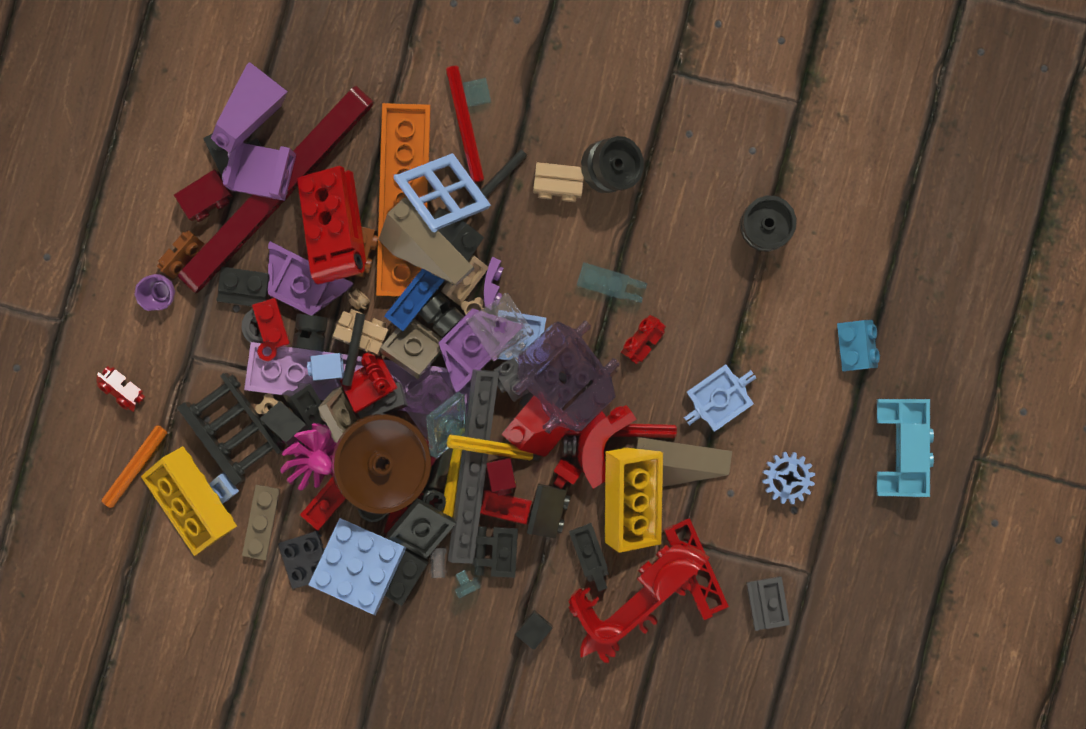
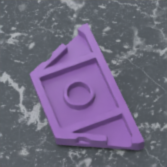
(293, 284)
(464, 351)

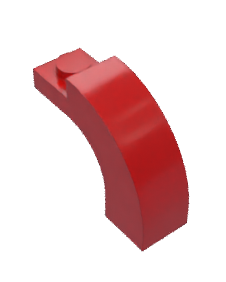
(593, 440)

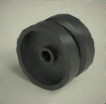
(612, 164)
(757, 233)

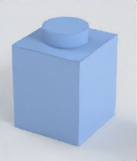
(326, 367)

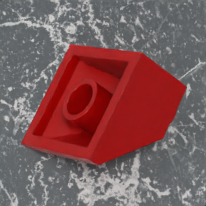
(527, 431)

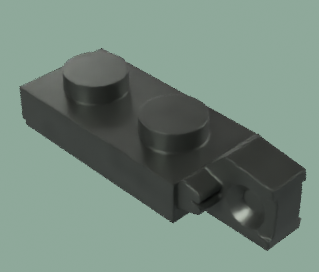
(590, 555)

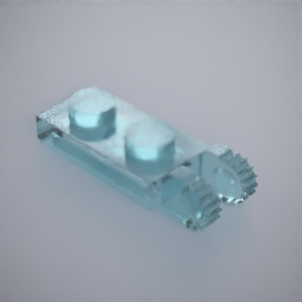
(608, 282)

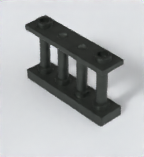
(207, 431)

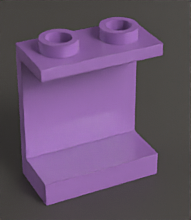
(259, 170)

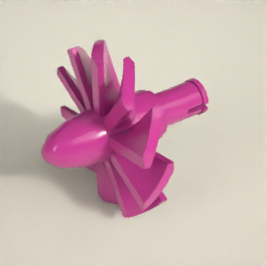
(314, 456)

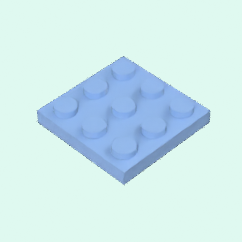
(357, 566)

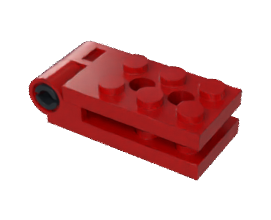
(332, 224)

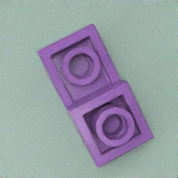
(494, 272)

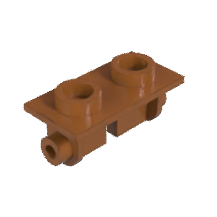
(188, 246)

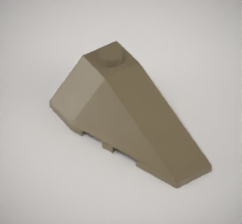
(412, 240)
(688, 462)

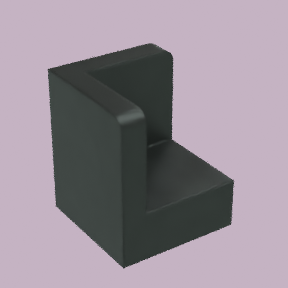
(534, 630)

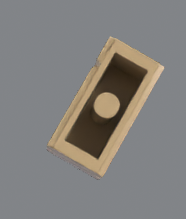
(558, 181)
(373, 333)

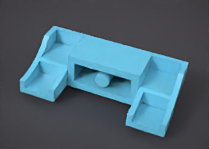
(912, 447)

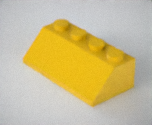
(633, 498)
(188, 500)

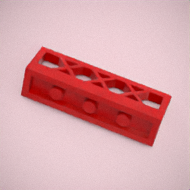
(696, 591)

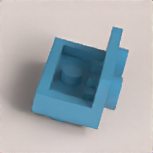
(858, 345)

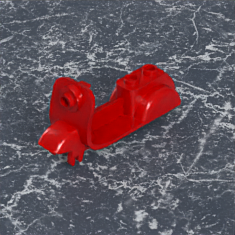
(667, 574)

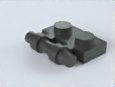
(503, 552)

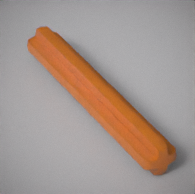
(134, 466)

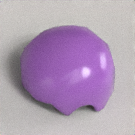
(154, 292)

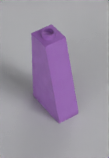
(248, 107)

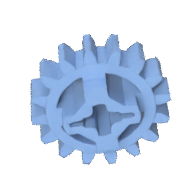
(791, 465)

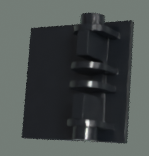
(301, 557)

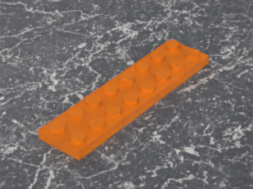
(403, 147)

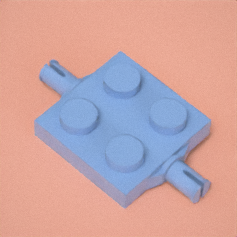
(719, 397)

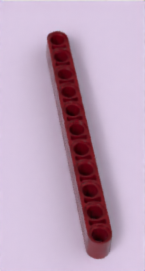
(259, 208)

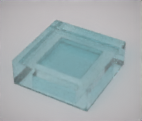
(476, 92)

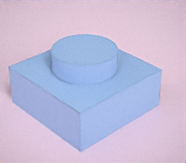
(223, 487)

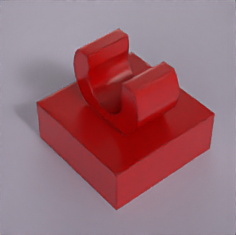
(566, 472)

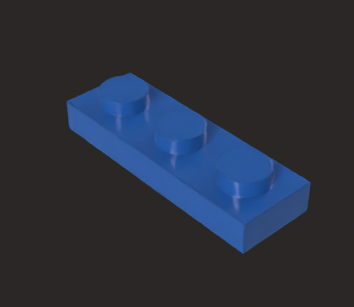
(413, 299)

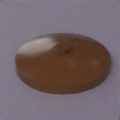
(381, 463)

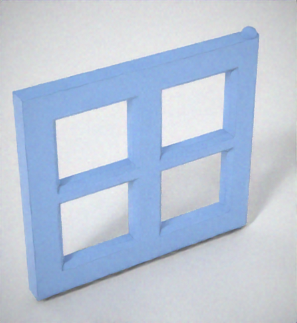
(443, 192)

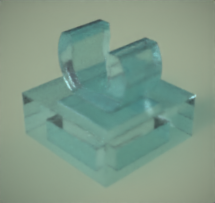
(466, 585)

